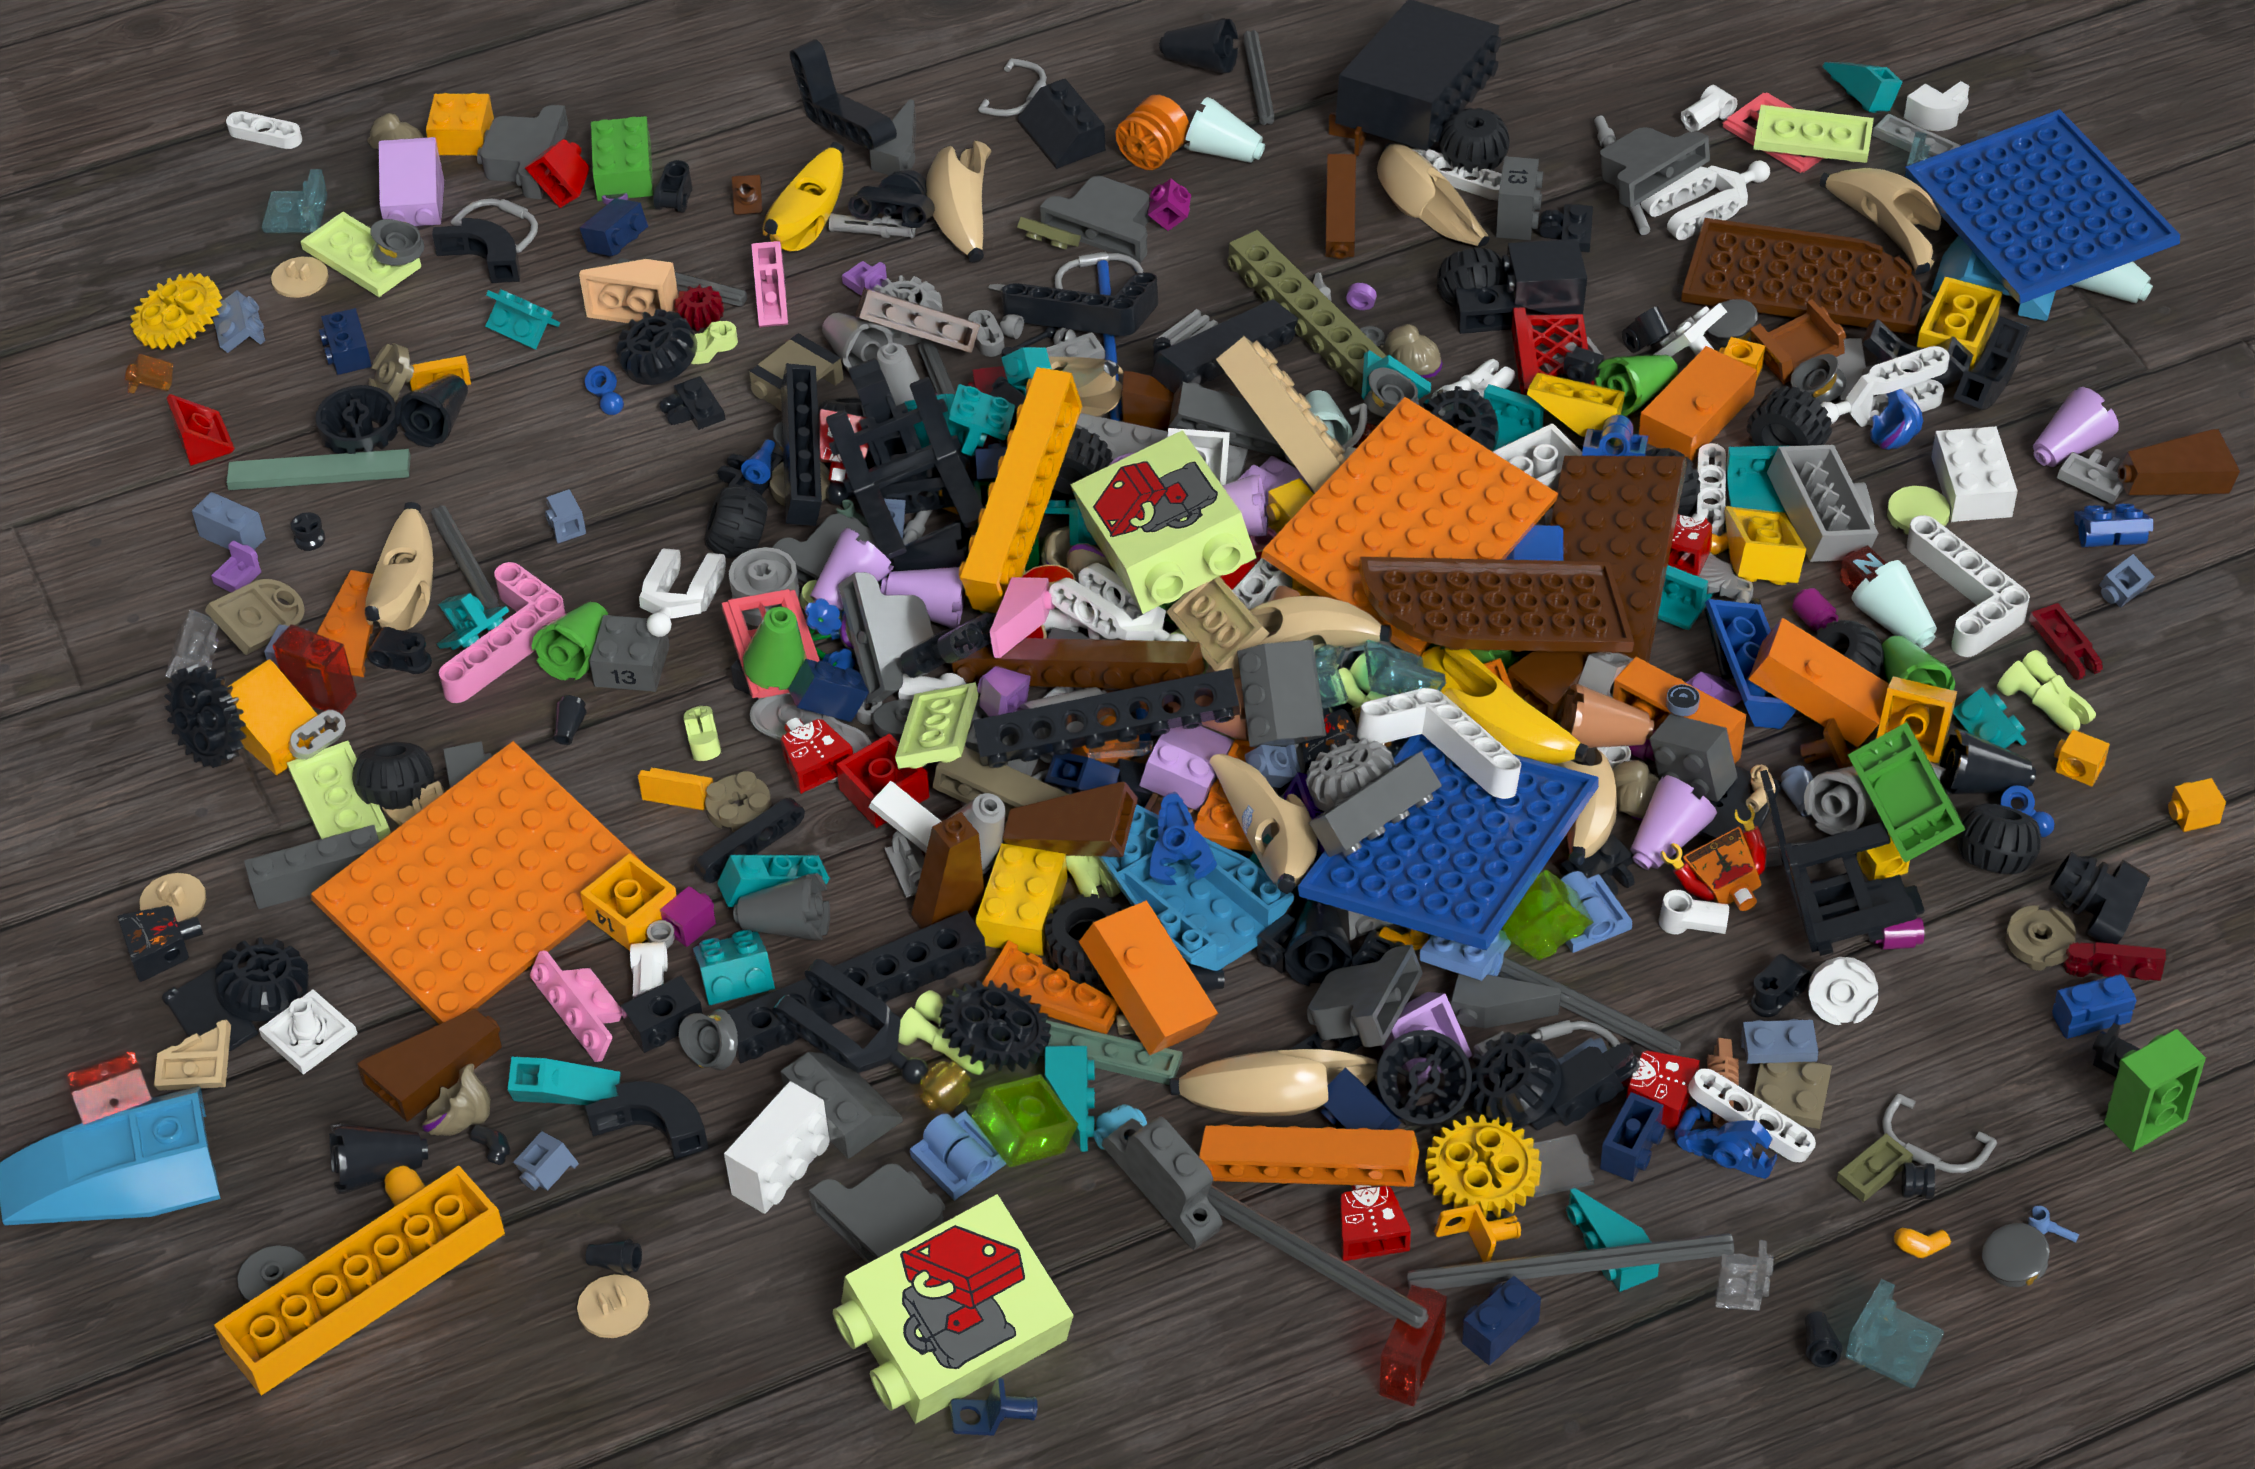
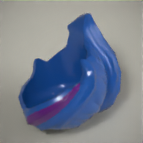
(1897, 422)

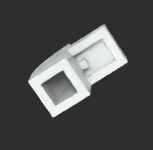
(1936, 110)

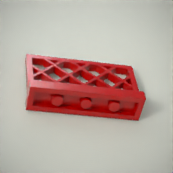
(1527, 339)

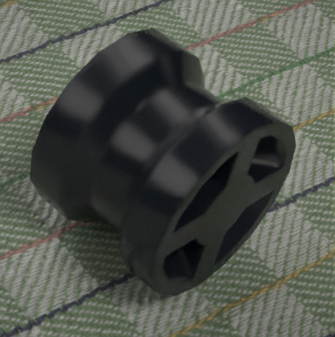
(308, 531)
(1918, 1180)

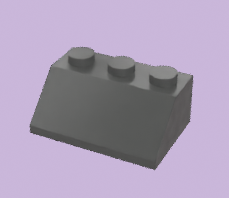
(1281, 693)
(852, 1106)

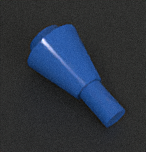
(758, 467)

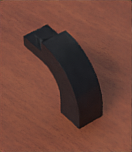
(484, 240)
(1888, 346)
(1993, 372)
(651, 1106)

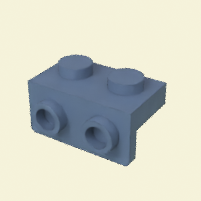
(237, 321)
(1779, 1041)

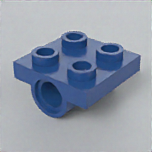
(1604, 443)
(2119, 525)

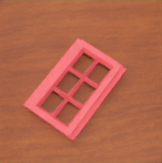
(1736, 126)
(742, 636)

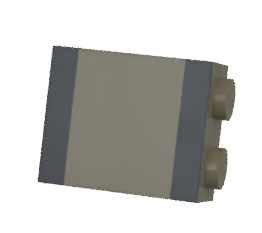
(768, 374)

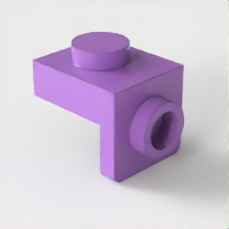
(864, 276)
(238, 569)

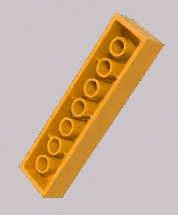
(1021, 488)
(359, 1280)

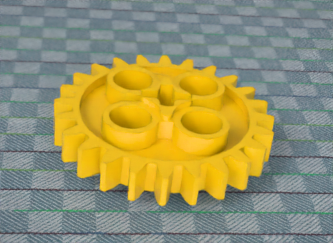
(176, 311)
(1508, 1154)

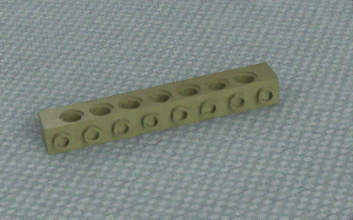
(1319, 319)

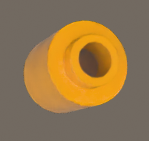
(402, 1184)

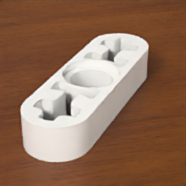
(281, 132)

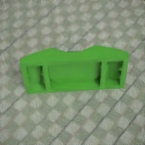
(1906, 792)

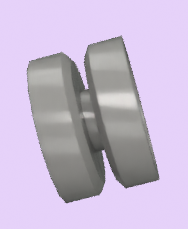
(759, 573)

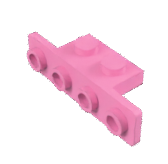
(579, 1001)

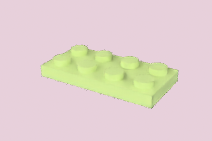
(1813, 133)
(348, 249)
(937, 726)
(330, 795)

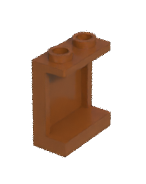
(1799, 340)

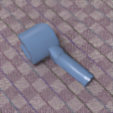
(2044, 1225)

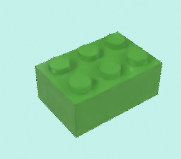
(622, 157)
(2154, 1089)

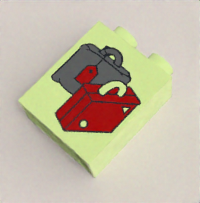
(1163, 521)
(952, 1310)

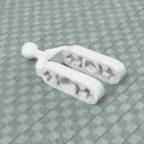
(1697, 183)
(1890, 377)
(667, 605)
(1124, 613)

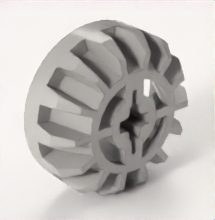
(908, 290)
(1346, 770)

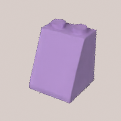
(411, 181)

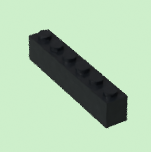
(1196, 357)
(801, 445)

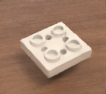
(1691, 332)
(302, 1024)

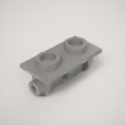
(906, 862)

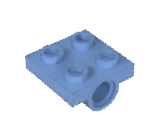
(1603, 907)
(1465, 958)
(956, 1154)

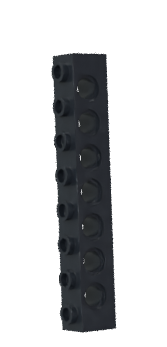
(1120, 704)
(884, 972)

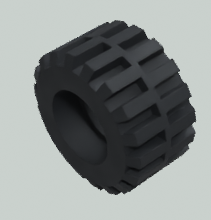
(1789, 419)
(1083, 457)
(1068, 925)

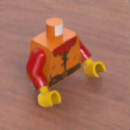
(1724, 867)

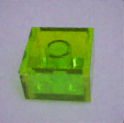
(1547, 917)
(1024, 1120)

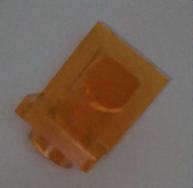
(149, 372)

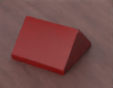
(199, 430)

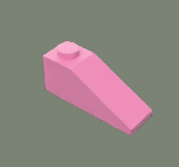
(770, 284)
(1020, 613)

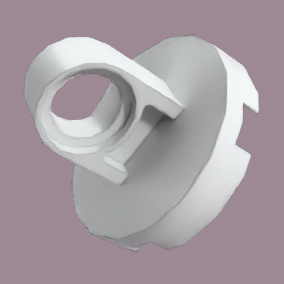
(1843, 990)

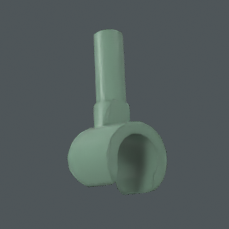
(849, 511)

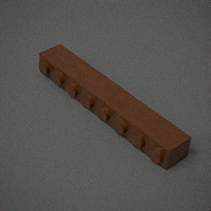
(1089, 662)

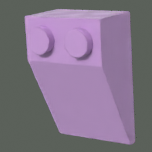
(1183, 765)

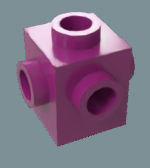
(1169, 204)

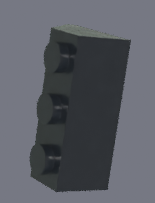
(1062, 124)

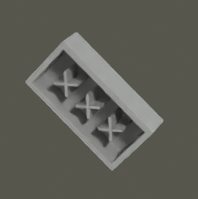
(1821, 501)

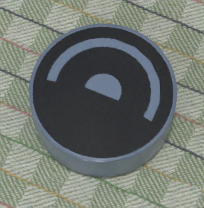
(1682, 700)

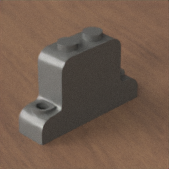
(516, 142)
(1651, 161)
(1104, 216)
(813, 553)
(882, 631)
(1366, 997)
(1167, 1175)
(879, 1211)

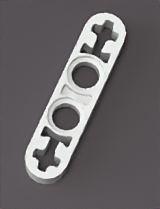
(1485, 186)
(1712, 490)
(1753, 1110)

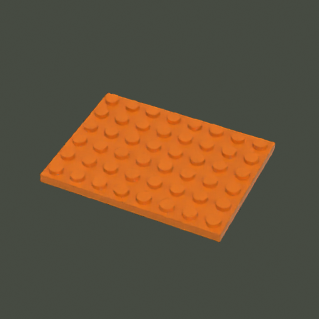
(1408, 494)
(473, 884)

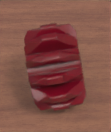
(699, 306)

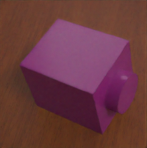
(689, 914)

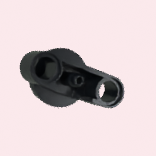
(899, 196)
(2106, 896)

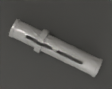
(881, 226)

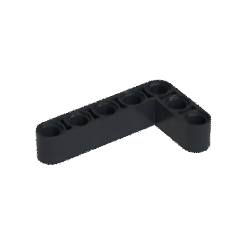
(832, 109)
(1082, 310)

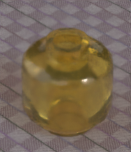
(945, 1086)

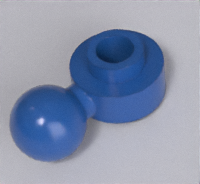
(611, 402)
(2043, 819)

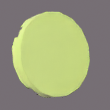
(1914, 502)

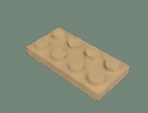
(1218, 622)

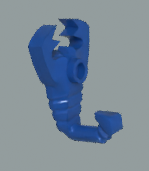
(1178, 842)
(1728, 1144)

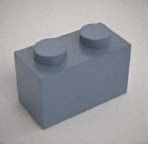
(227, 521)

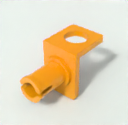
(1482, 1232)

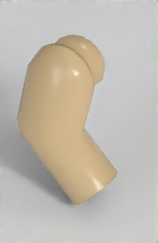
(1758, 797)

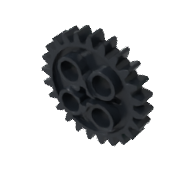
(205, 715)
(994, 1026)

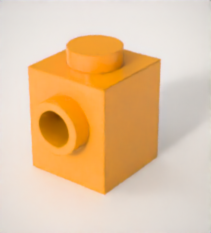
(2196, 805)

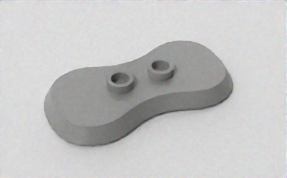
(773, 712)

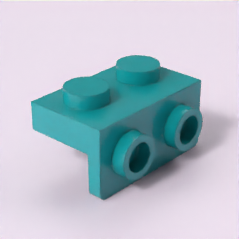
(1985, 718)

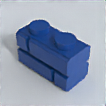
(2093, 1006)

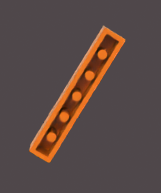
(1310, 1155)

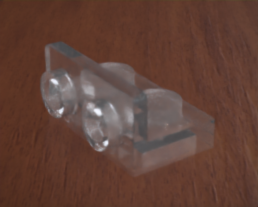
(1744, 1279)

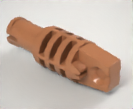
(1725, 1065)

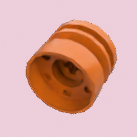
(1152, 132)

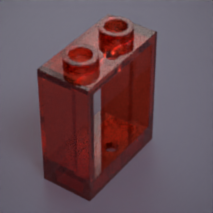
(326, 691)
(109, 1079)
(1412, 1350)

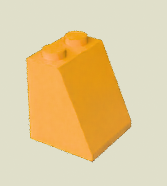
(271, 715)

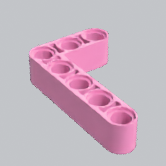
(507, 643)

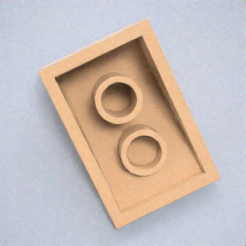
(628, 290)

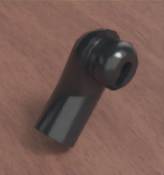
(494, 1141)

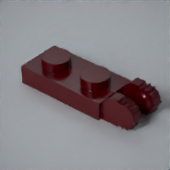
(2066, 640)
(2115, 959)

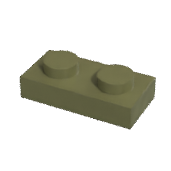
(1037, 230)
(1874, 1167)

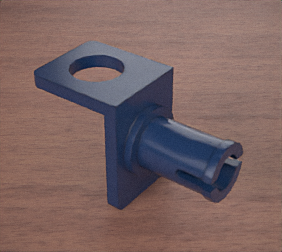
(992, 1411)

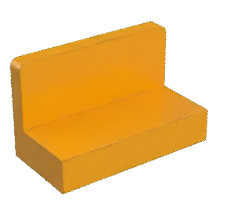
(430, 371)
(674, 788)

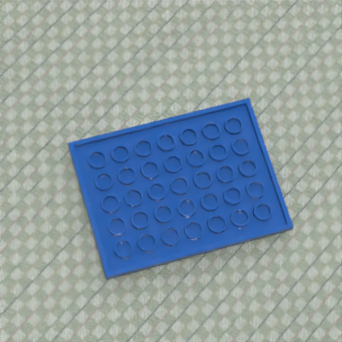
(2042, 206)
(1460, 857)

